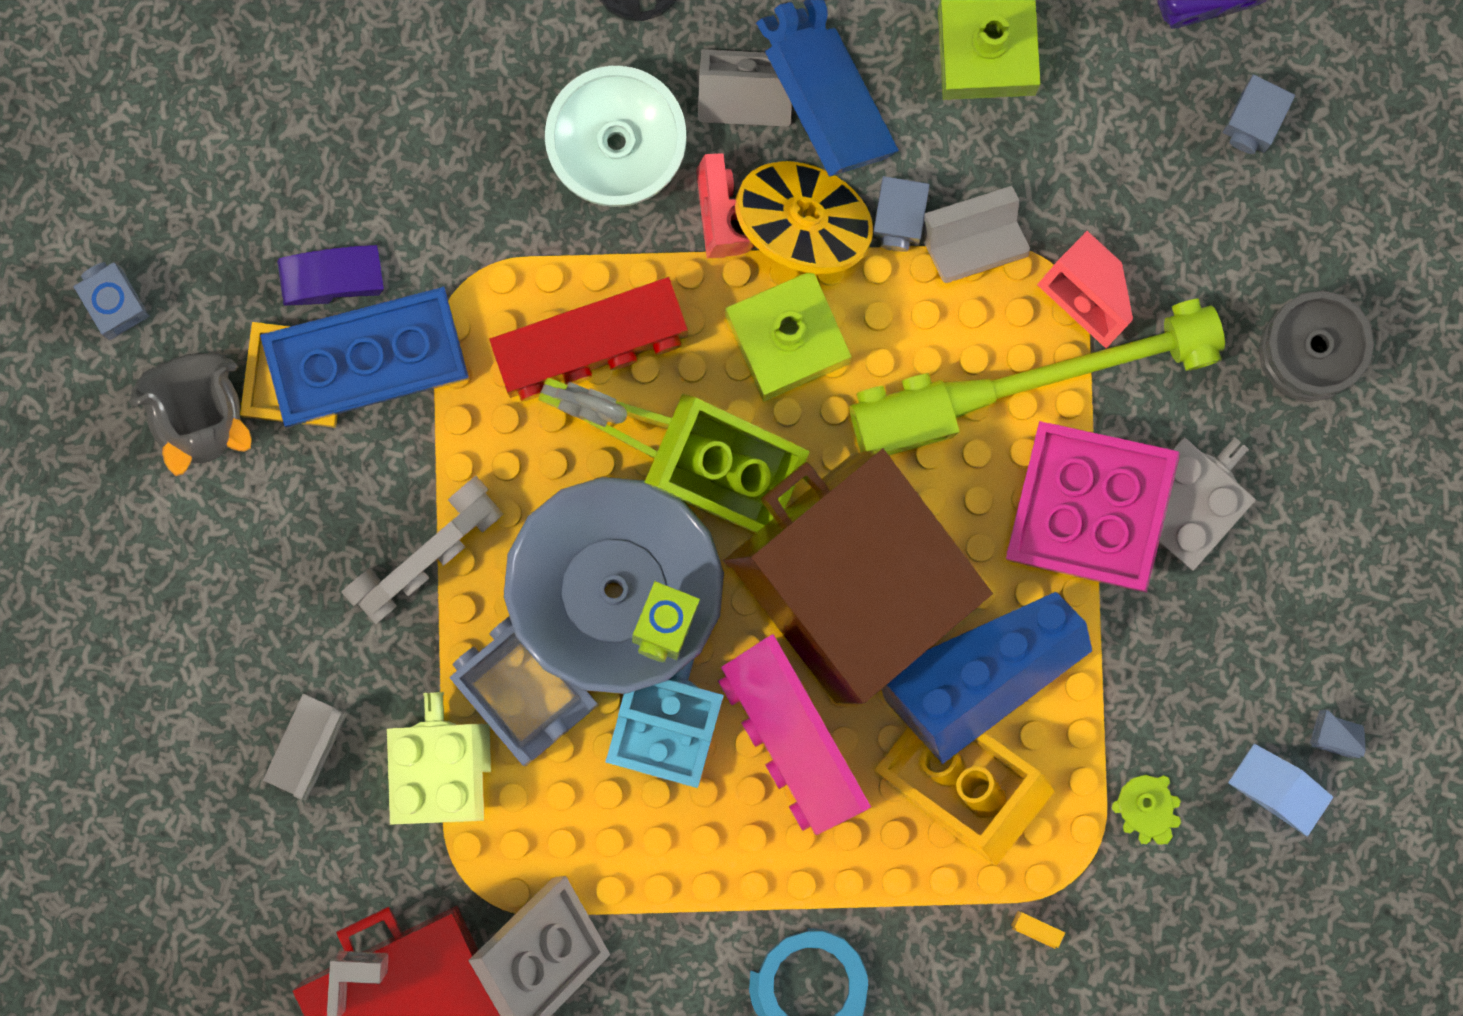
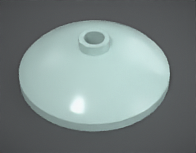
(607, 104)

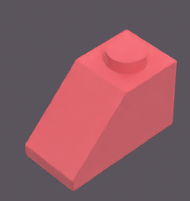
(1091, 289)

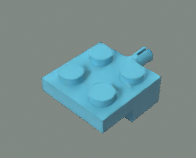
(666, 729)

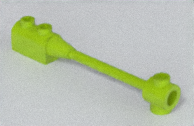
(929, 410)

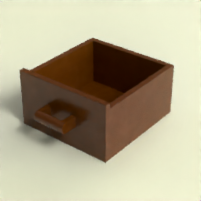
(857, 574)

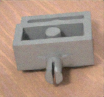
(1203, 502)

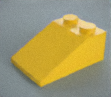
(977, 795)

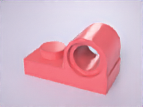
(717, 210)

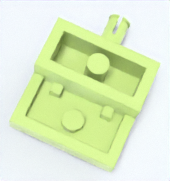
(437, 768)

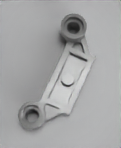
(474, 510)

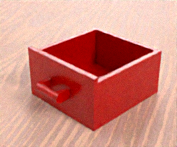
(424, 972)

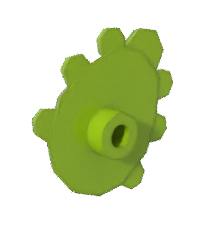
(1148, 808)

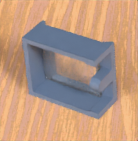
(517, 696)

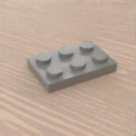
(540, 953)

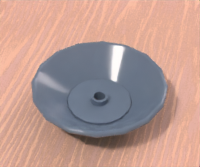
(599, 537)

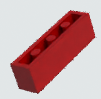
(590, 338)

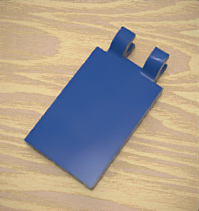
(825, 88)

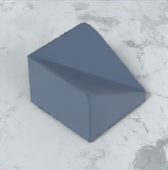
(1338, 736)

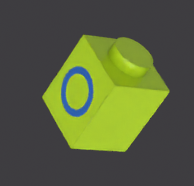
(664, 622)

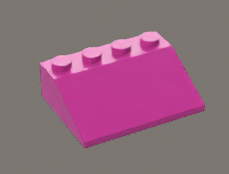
(794, 737)

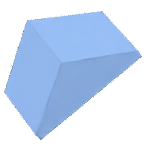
(1281, 789)

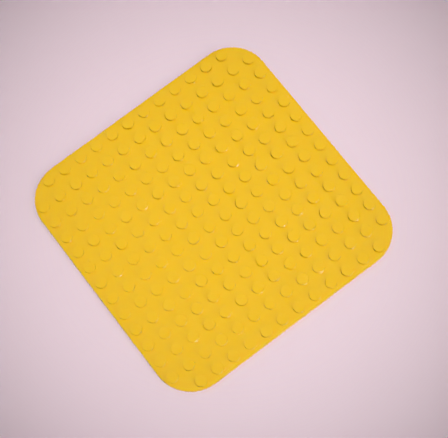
(733, 841)

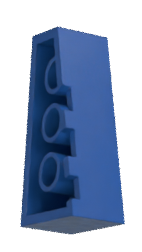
(987, 673)

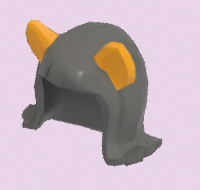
(192, 409)

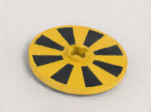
(773, 211)

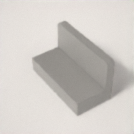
(741, 90)
(975, 235)
(305, 747)
(352, 967)

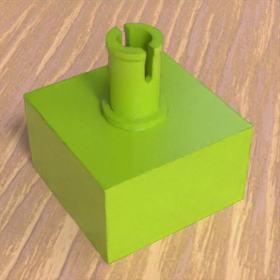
(988, 48)
(788, 335)

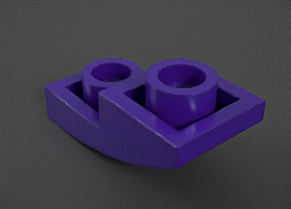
(330, 273)

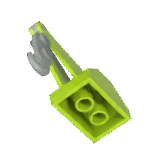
(704, 456)

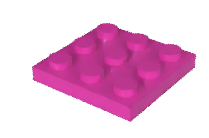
(1093, 506)

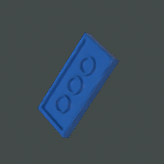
(364, 357)

